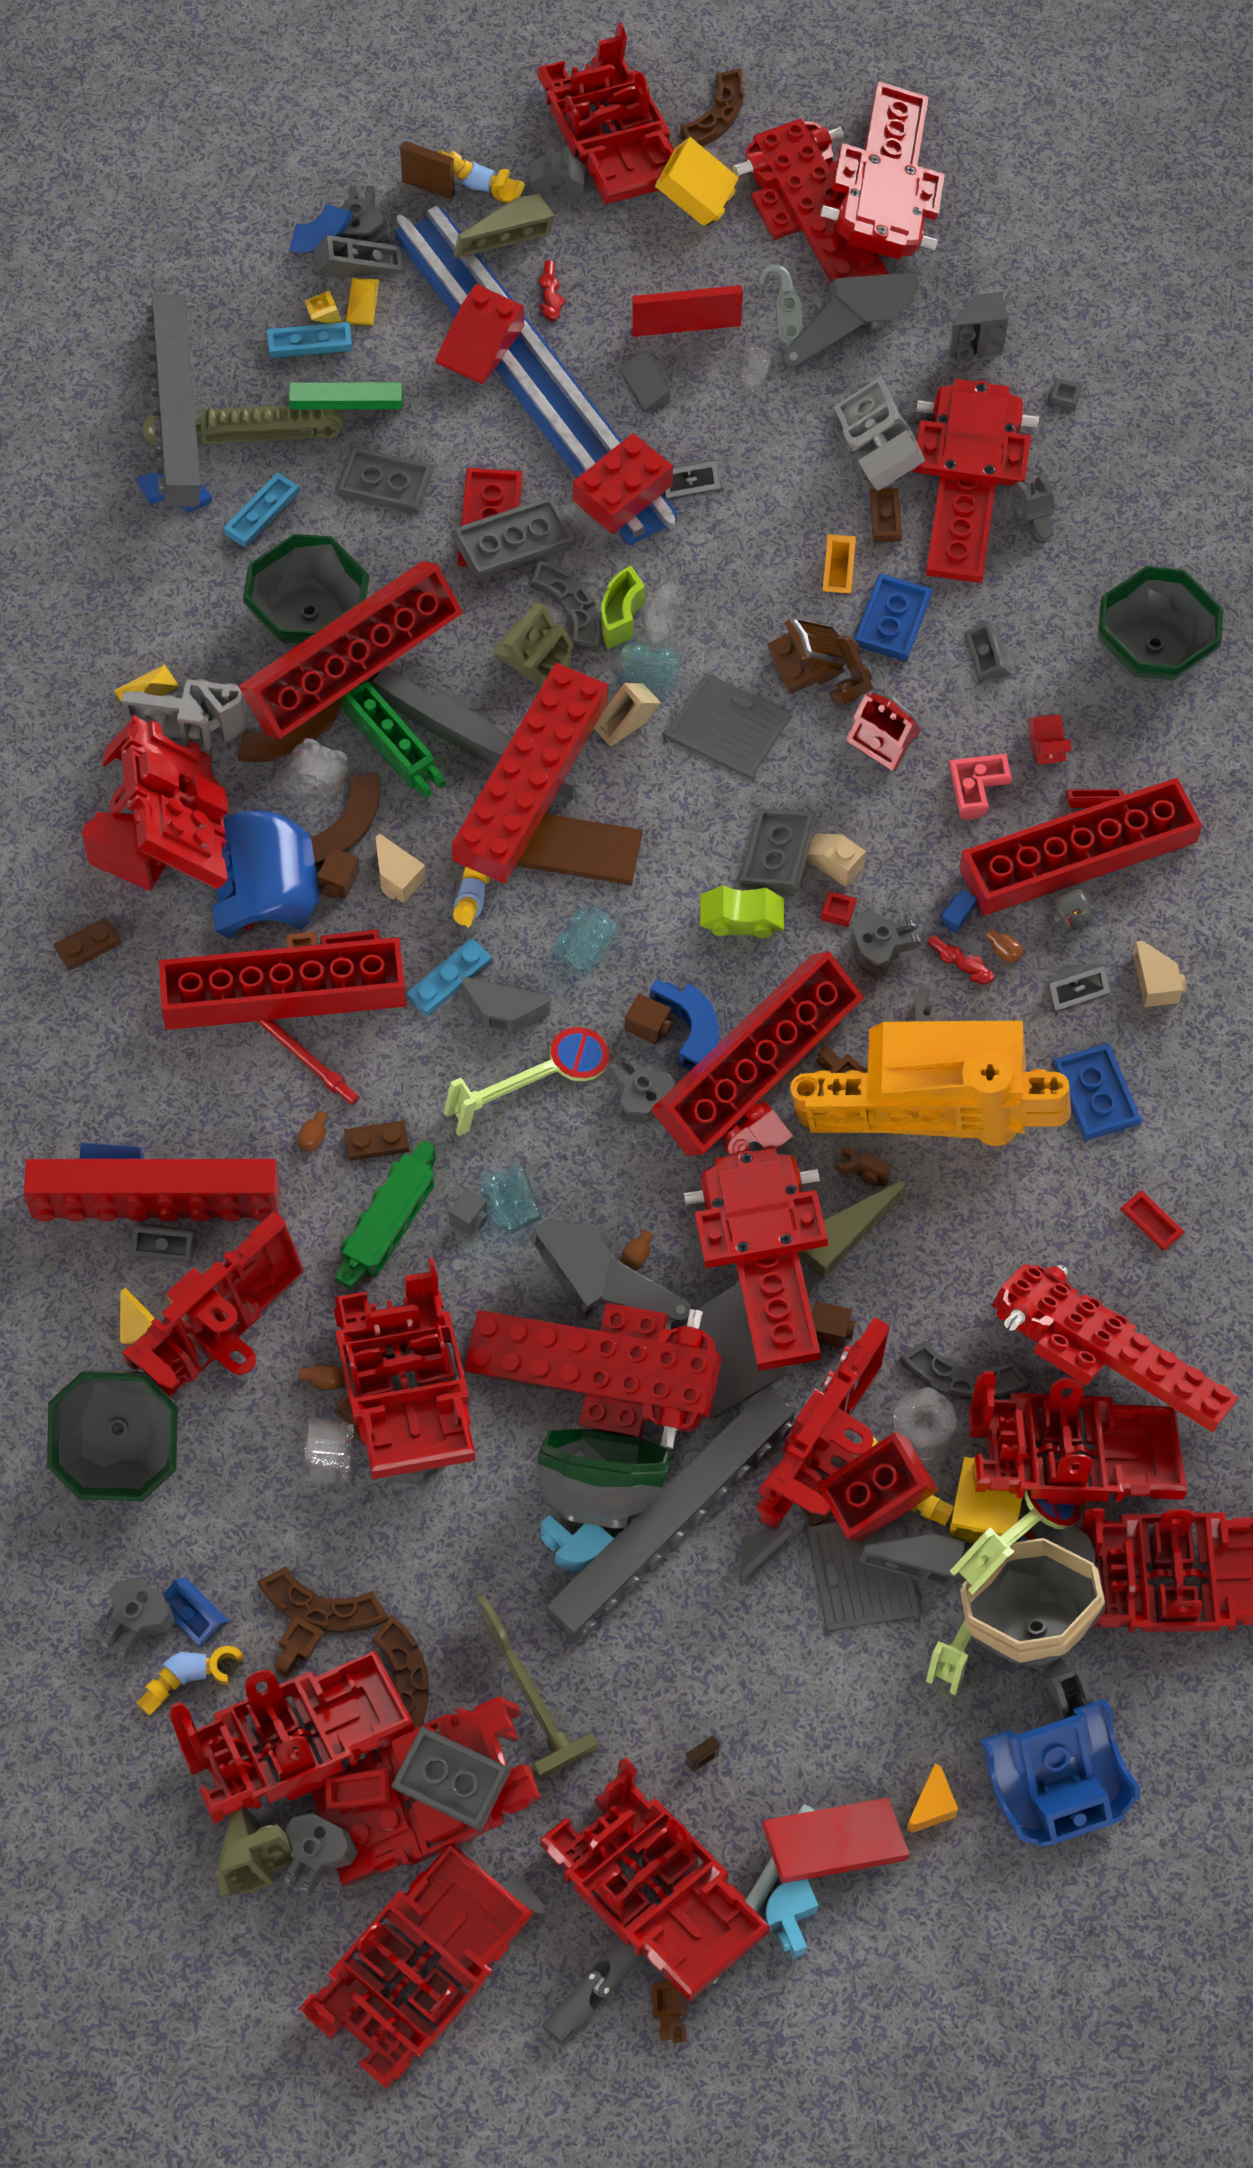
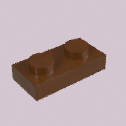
(885, 515)
(87, 944)
(376, 1140)

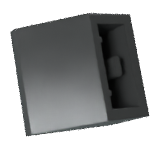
(980, 327)

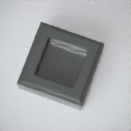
(1065, 394)

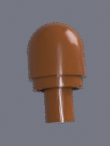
(1005, 946)
(312, 1132)
(637, 1251)
(323, 1376)

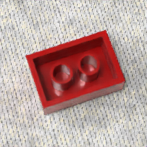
(622, 483)
(877, 1487)

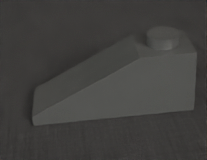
(353, 258)
(919, 1557)

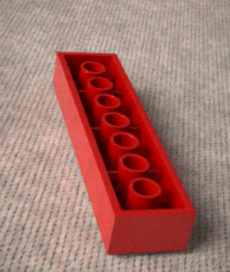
(350, 649)
(530, 773)
(1080, 846)
(282, 983)
(757, 1053)
(151, 1189)

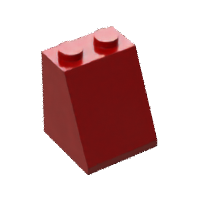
(113, 847)

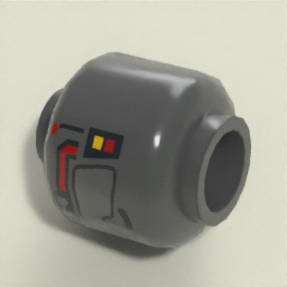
(1073, 909)

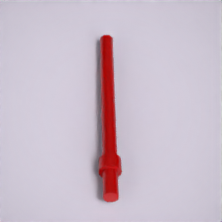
(332, 1080)

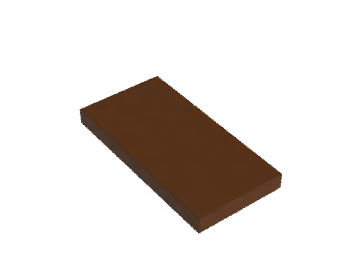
(583, 849)

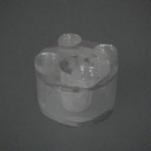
(315, 773)
(927, 1408)
(325, 1451)

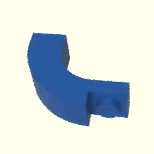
(698, 1015)

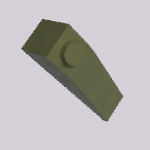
(514, 223)
(849, 1228)

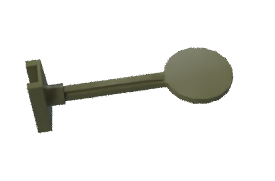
(562, 1751)

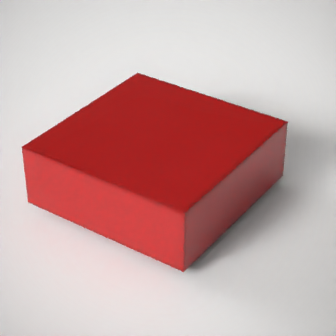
(838, 909)

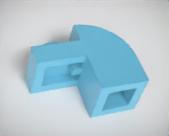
(574, 1550)
(786, 1906)

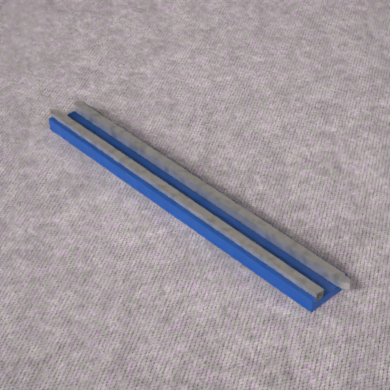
(528, 366)

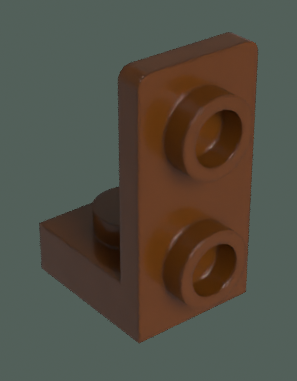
(860, 682)

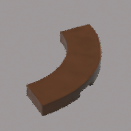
(722, 114)
(263, 748)
(354, 821)
(325, 1613)
(407, 1666)

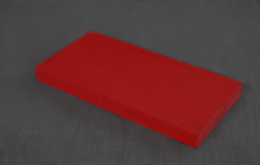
(686, 310)
(489, 494)
(835, 1840)

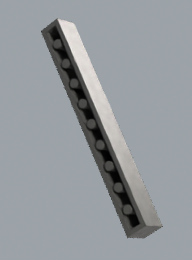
(174, 401)
(667, 1519)

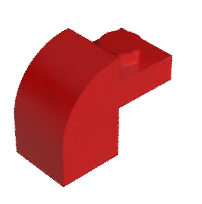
(1048, 739)

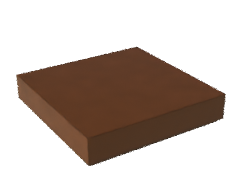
(427, 170)

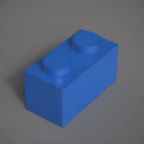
(958, 911)

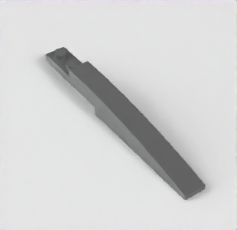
(448, 719)

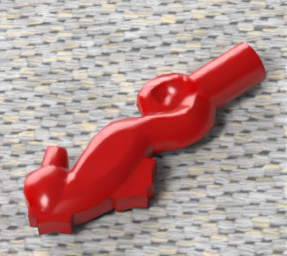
(553, 301)
(971, 965)

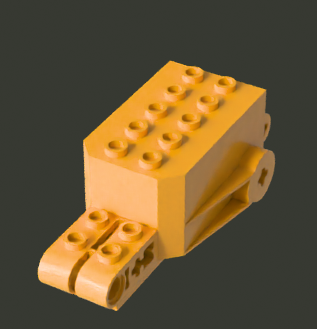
(937, 1082)

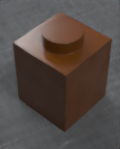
(338, 874)
(648, 1019)
(832, 1324)

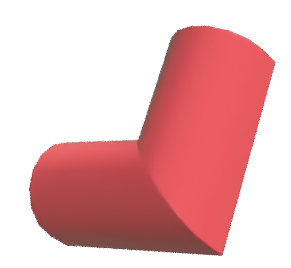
(970, 778)

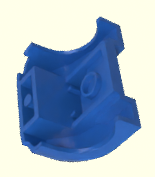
(267, 873)
(1061, 1776)

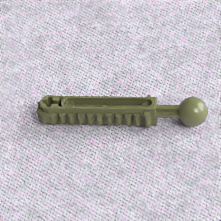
(259, 424)

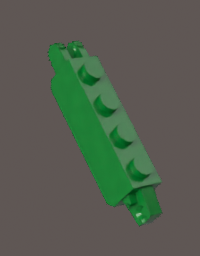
(392, 738)
(388, 1217)

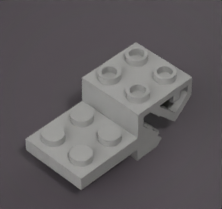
(878, 434)
(201, 710)

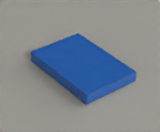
(893, 617)
(1098, 1092)

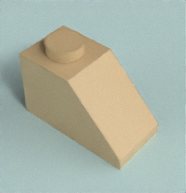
(626, 712)
(836, 857)
(398, 870)
(1157, 976)

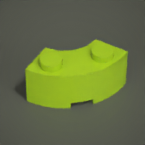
(622, 599)
(742, 912)

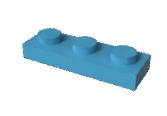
(309, 340)
(261, 510)
(448, 976)

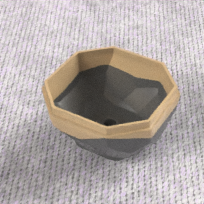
(1035, 1604)

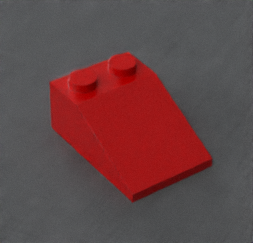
(481, 334)

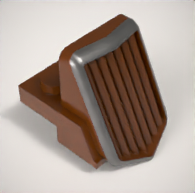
(807, 654)

